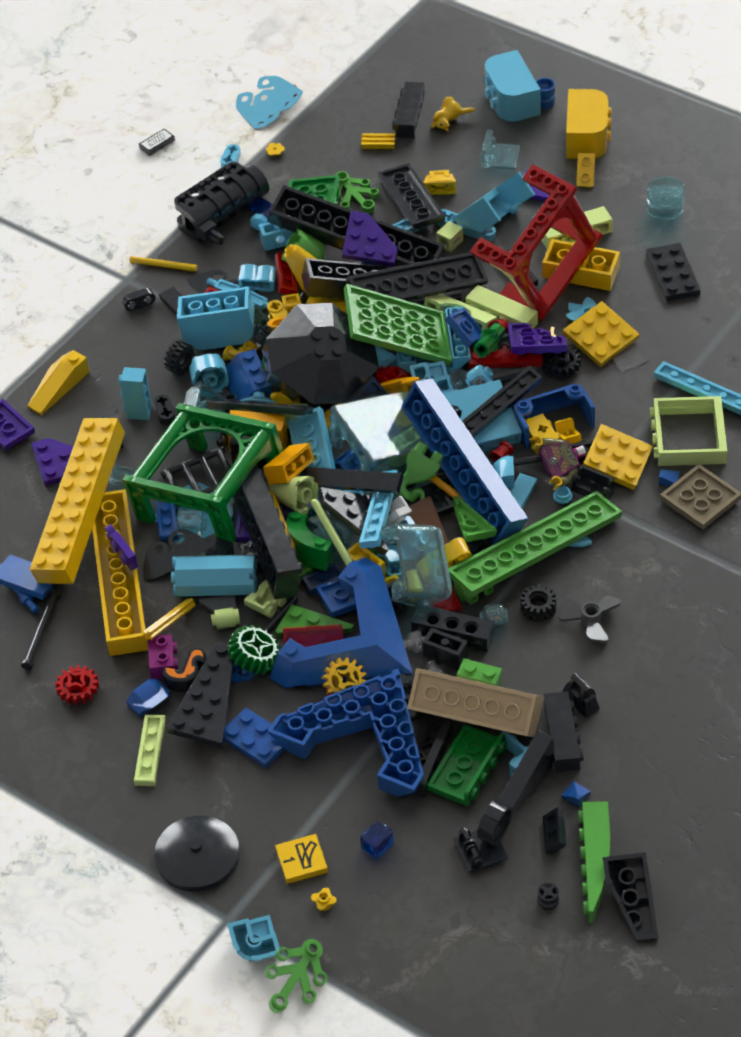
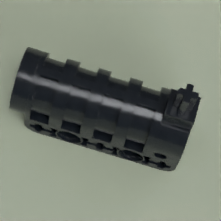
(219, 200)

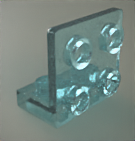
(497, 154)

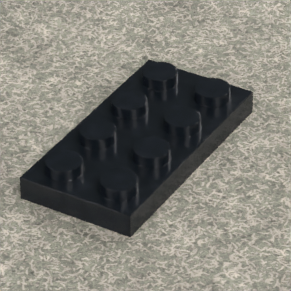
(673, 272)

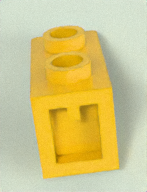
(585, 169)

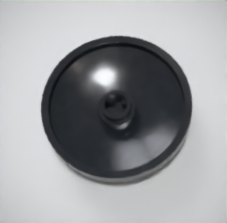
(197, 853)

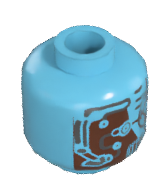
(479, 375)

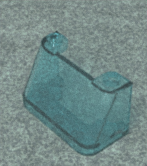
(422, 564)

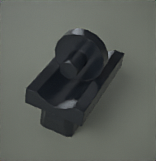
(260, 335)

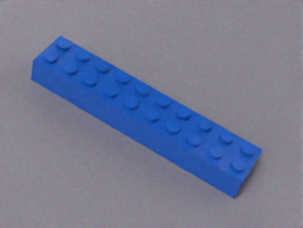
(462, 459)

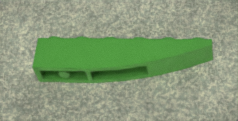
(596, 846)

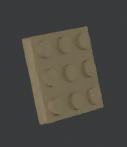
(700, 496)

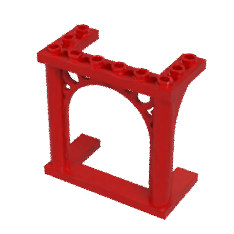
(558, 212)

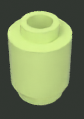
(225, 618)

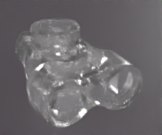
(414, 642)

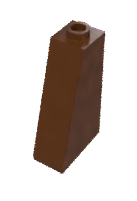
(424, 513)

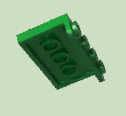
(467, 765)

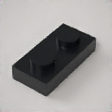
(554, 830)

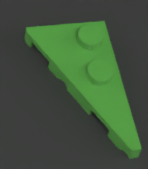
(471, 523)
(299, 616)

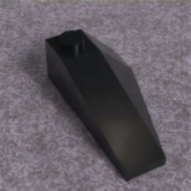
(631, 887)

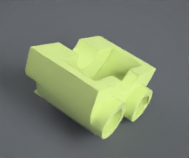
(263, 600)

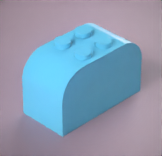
(511, 87)
(216, 318)

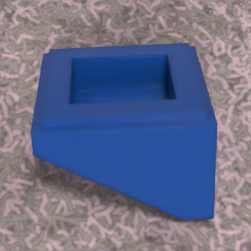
(668, 477)
(576, 794)

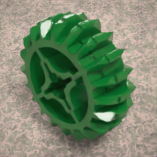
(253, 649)

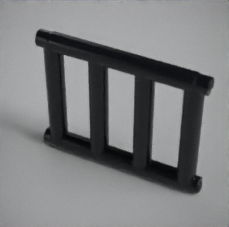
(202, 459)

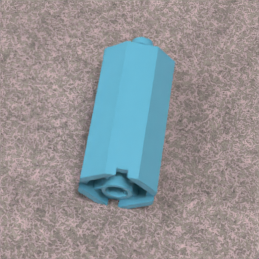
(214, 575)

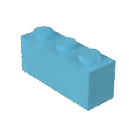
(135, 393)

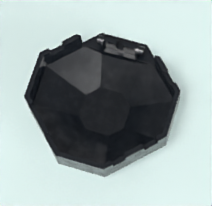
(316, 356)

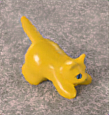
(449, 111)

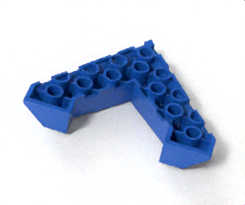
(376, 649)
(374, 705)

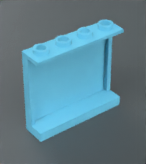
(502, 429)

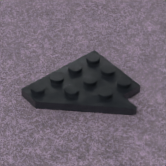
(350, 510)

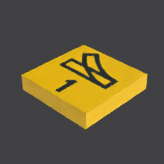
(301, 858)

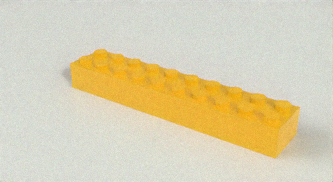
(77, 501)
(117, 583)

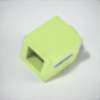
(450, 235)

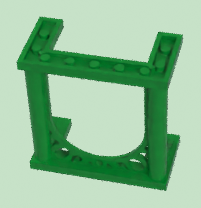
(191, 425)

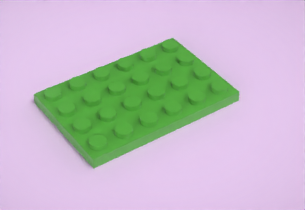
(397, 324)

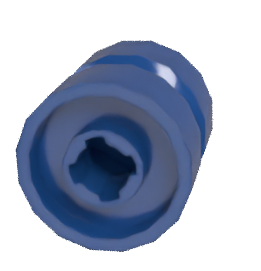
(547, 88)

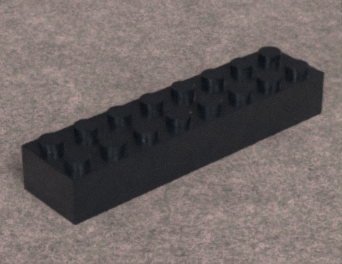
(268, 535)

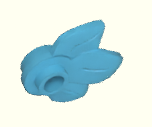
(578, 310)

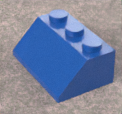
(247, 376)

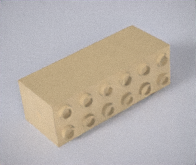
(475, 702)

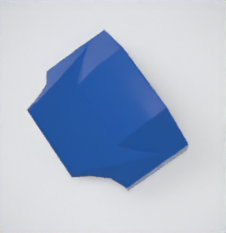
(147, 696)

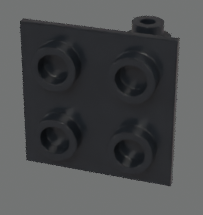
(477, 852)

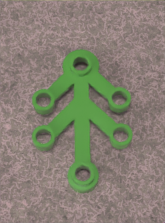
(367, 205)
(298, 972)

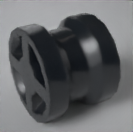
(548, 890)

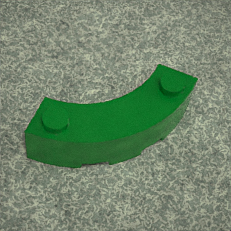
(308, 546)

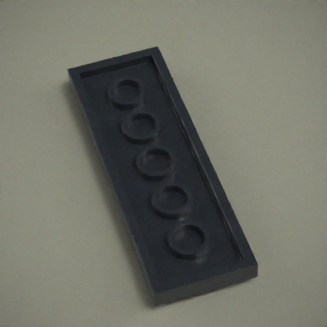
(411, 196)

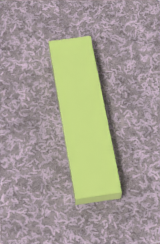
(149, 750)

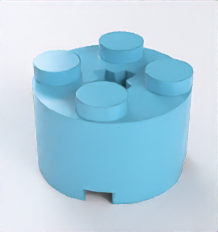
(209, 370)

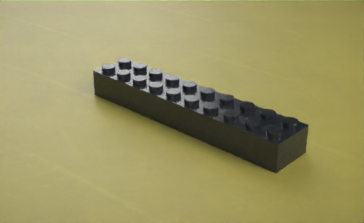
(330, 223)

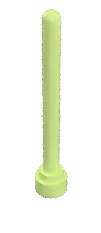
(331, 531)

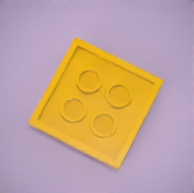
(600, 333)
(618, 456)

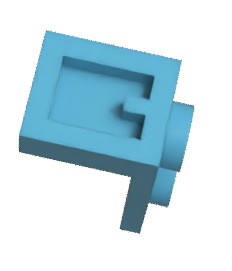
(516, 748)

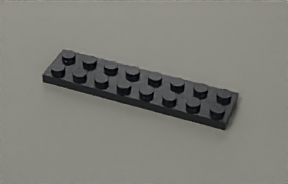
(424, 277)

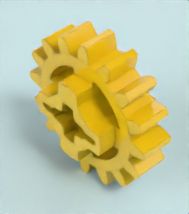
(336, 675)

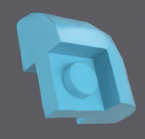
(435, 371)
(505, 470)
(254, 938)

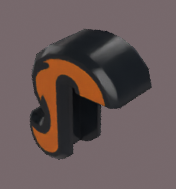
(182, 680)

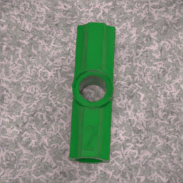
(489, 340)

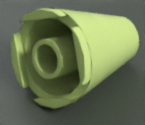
(296, 493)

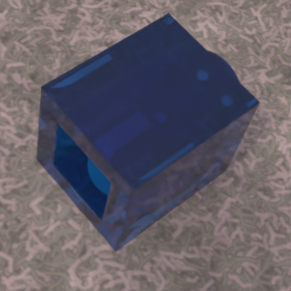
(377, 839)

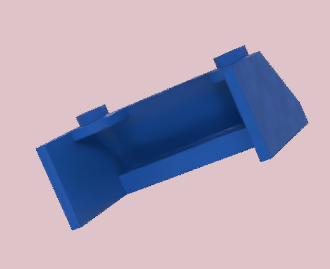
(552, 401)

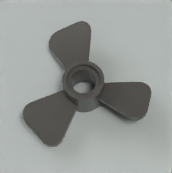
(589, 615)

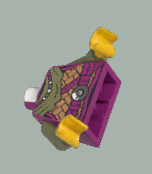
(559, 459)

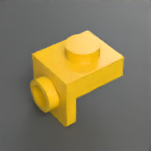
(567, 431)

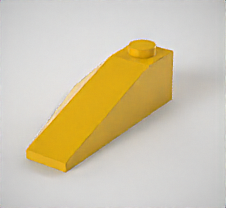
(59, 380)

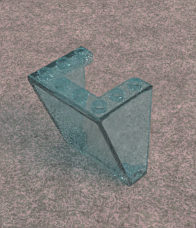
(375, 432)

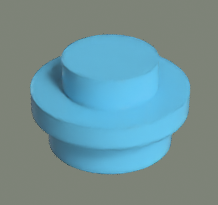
(562, 495)

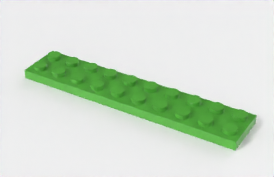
(534, 543)

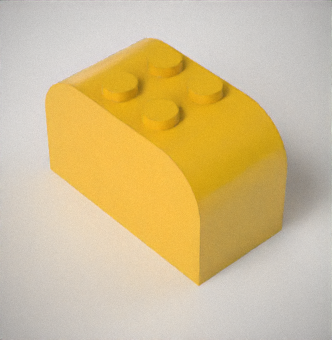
(587, 123)

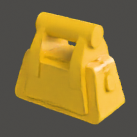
(440, 182)

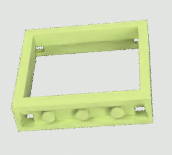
(689, 405)

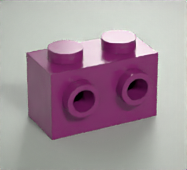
(161, 655)

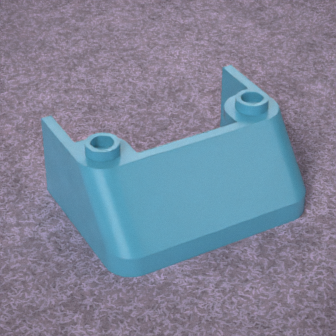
(495, 204)

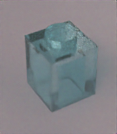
(191, 521)

